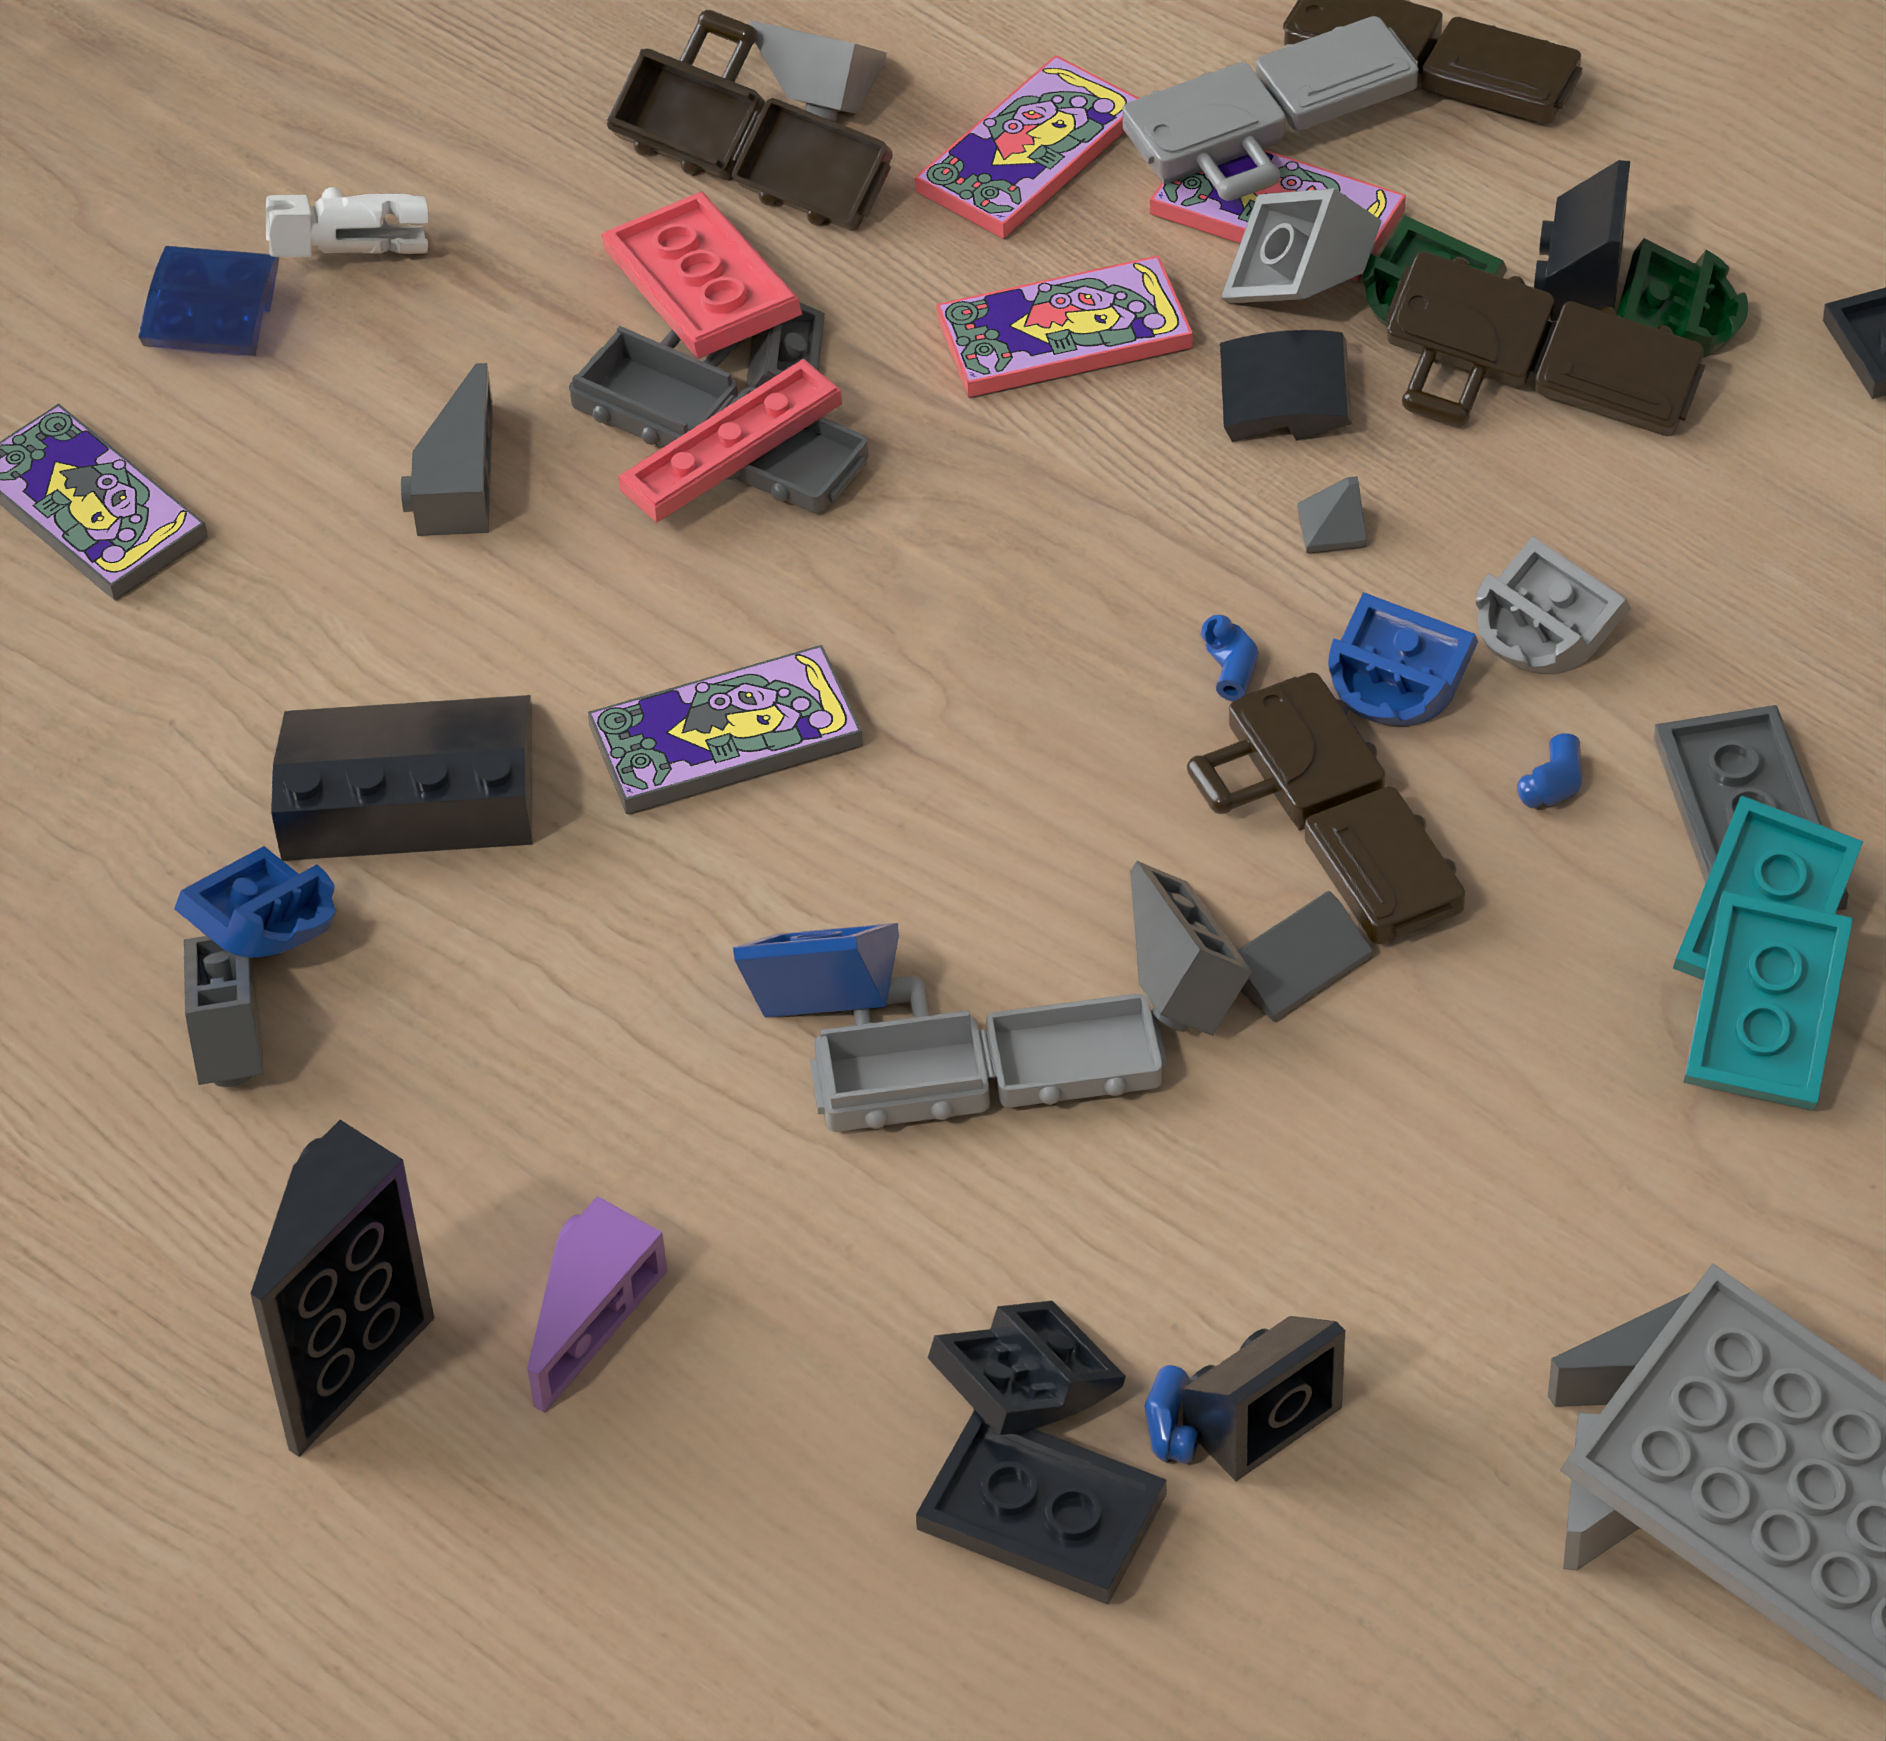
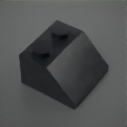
(1585, 241)
(1267, 1392)

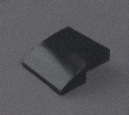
(1285, 381)
(1026, 1367)

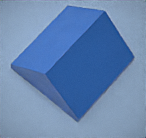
(820, 969)

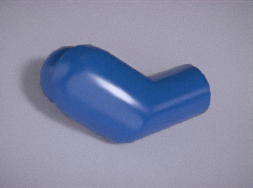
(1233, 652)
(1555, 779)
(1162, 1409)

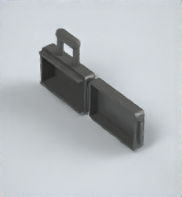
(666, 393)

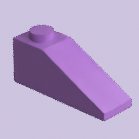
(595, 1281)

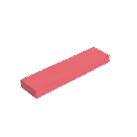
(729, 440)

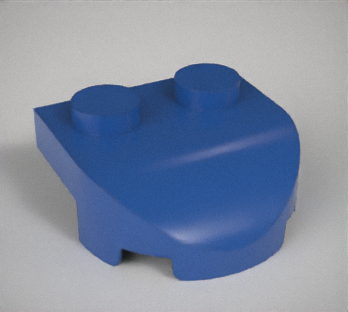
(1398, 663)
(260, 905)

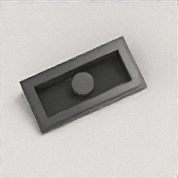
(785, 346)
(1302, 956)

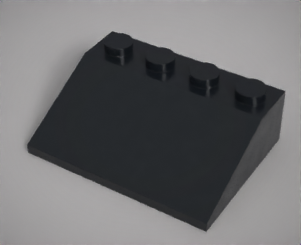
(403, 778)
(338, 1280)

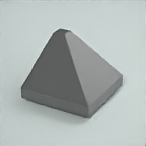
(1333, 518)

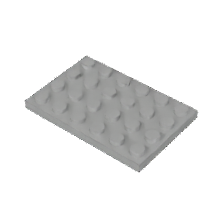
(1757, 1467)

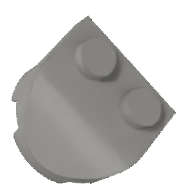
(1546, 611)

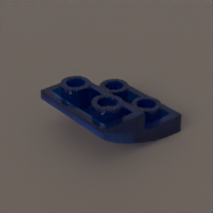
(208, 300)

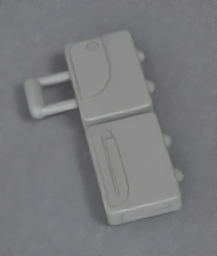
(1244, 112)
(942, 1061)

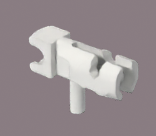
(345, 224)

